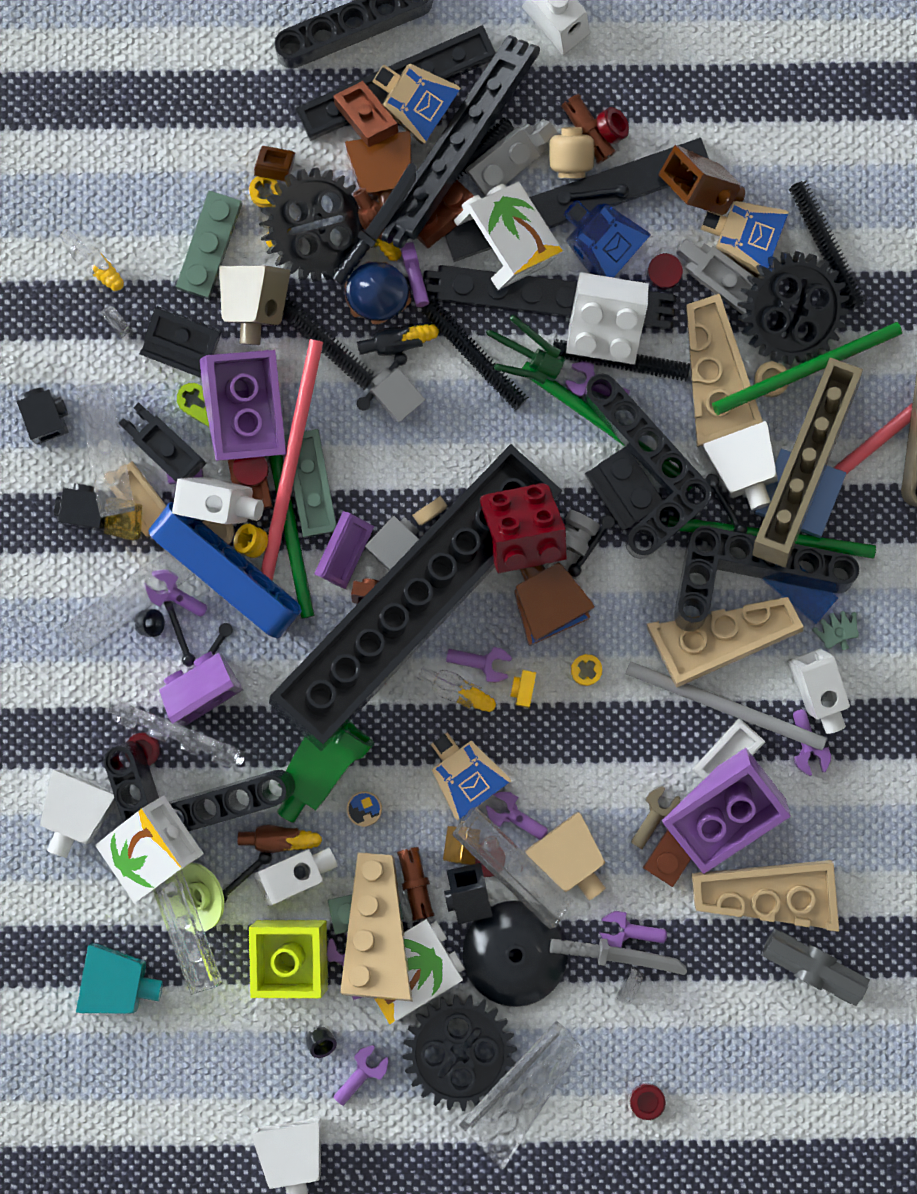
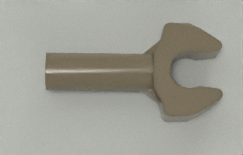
(654, 817)

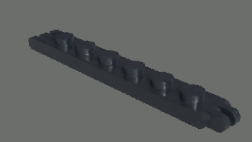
(461, 139)
(527, 295)

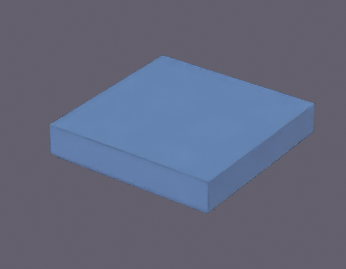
(823, 500)

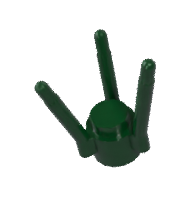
(545, 363)

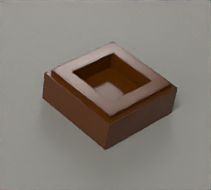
(274, 163)

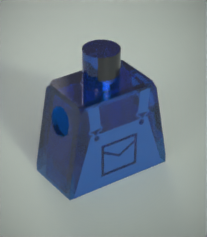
(603, 238)

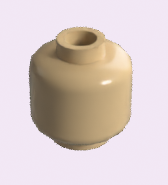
(571, 153)

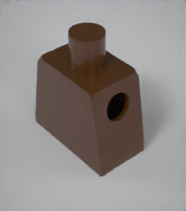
(711, 191)
(551, 599)

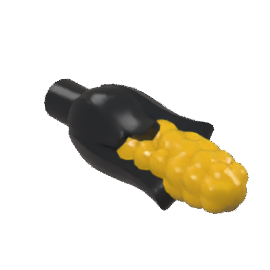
(398, 339)

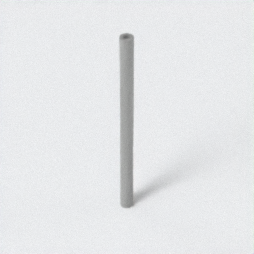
(727, 706)

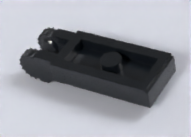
(164, 446)

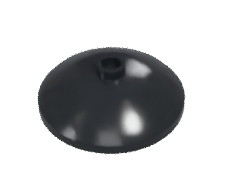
(488, 960)

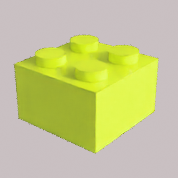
(288, 959)

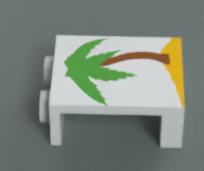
(513, 232)
(149, 848)
(430, 969)

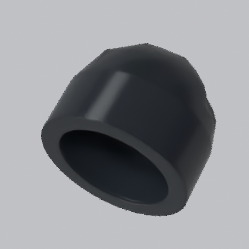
(149, 630)
(323, 1049)

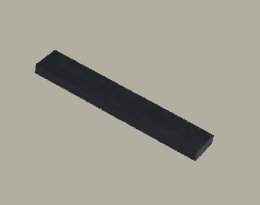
(443, 60)

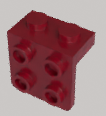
(524, 527)

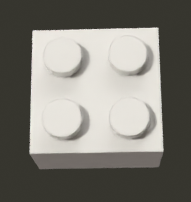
(607, 318)

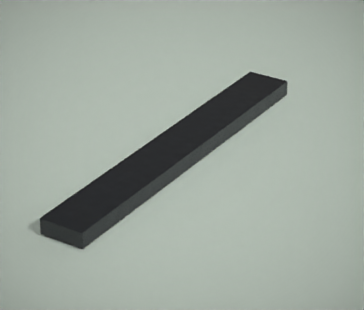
(638, 175)

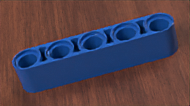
(225, 571)

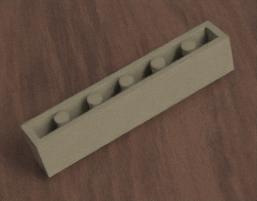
(807, 462)

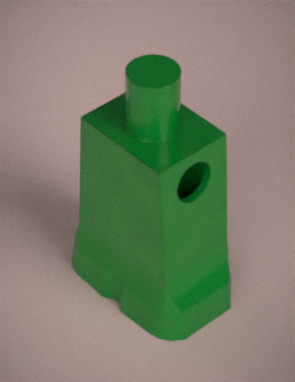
(320, 771)

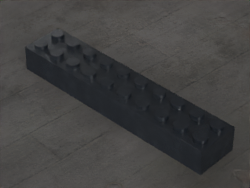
(400, 609)

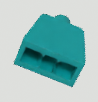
(114, 982)

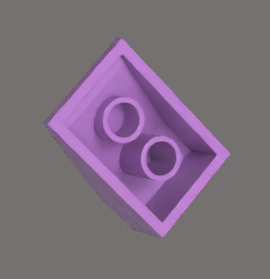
(243, 404)
(199, 690)
(727, 811)

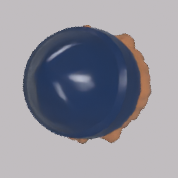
(377, 292)

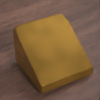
(455, 851)

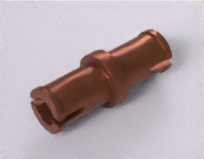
(583, 118)
(415, 883)

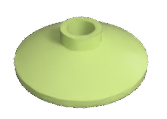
(205, 894)

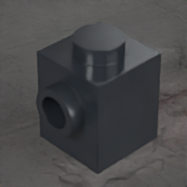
(43, 415)
(79, 508)
(468, 894)

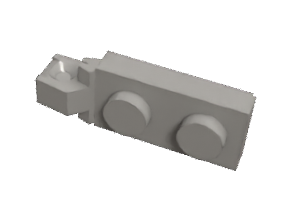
(510, 155)
(716, 272)

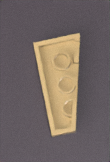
(716, 371)
(723, 638)
(781, 893)
(375, 941)

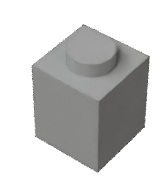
(396, 393)
(393, 541)

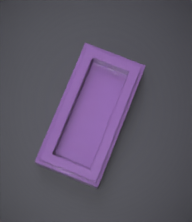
(344, 550)

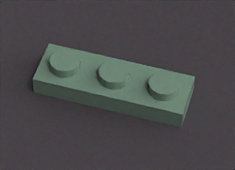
(209, 245)
(313, 488)

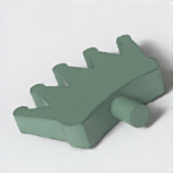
(838, 631)

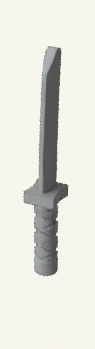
(604, 953)

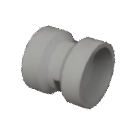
(578, 532)

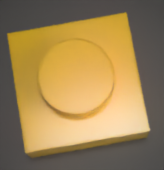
(523, 688)

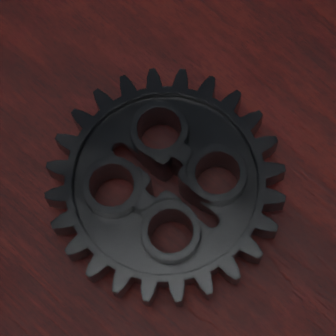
(307, 195)
(820, 318)
(434, 1031)

